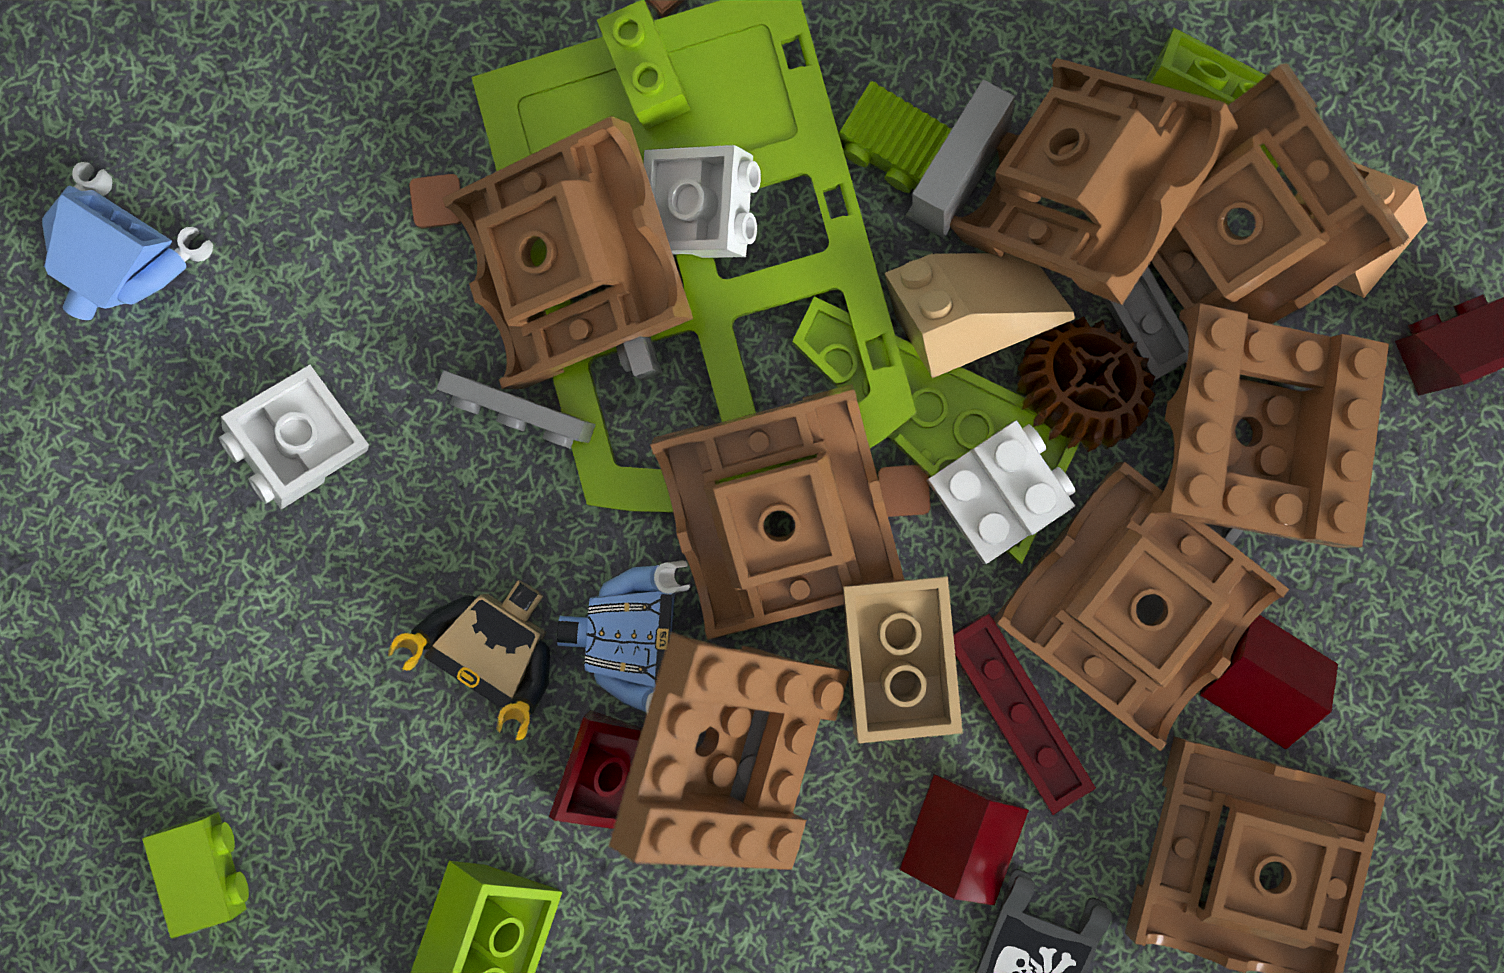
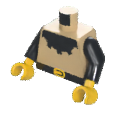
(488, 649)

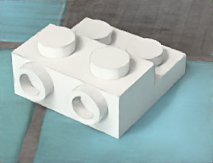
(705, 198)
(291, 437)
(1003, 491)

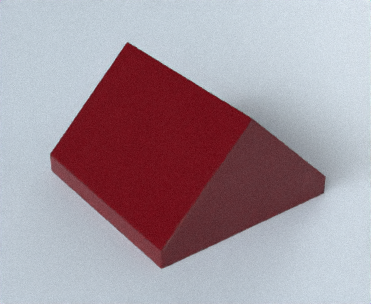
(1275, 683)
(596, 772)
(963, 841)

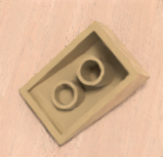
(972, 305)
(901, 660)

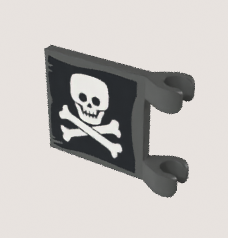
(1035, 944)

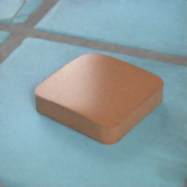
(428, 202)
(904, 490)

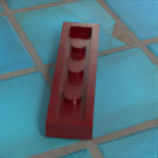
(1020, 714)

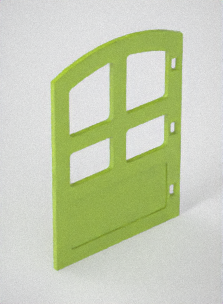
(738, 96)

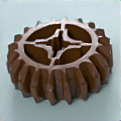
(1096, 411)

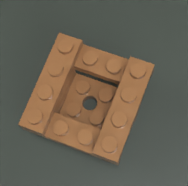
(1131, 173)
(599, 228)
(1286, 256)
(1308, 449)
(835, 500)
(1099, 573)
(680, 796)
(1276, 814)

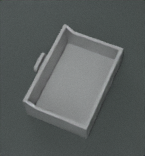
(962, 159)

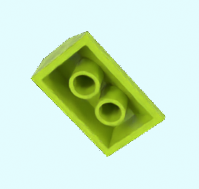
(1203, 71)
(486, 922)

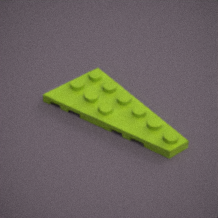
(952, 408)

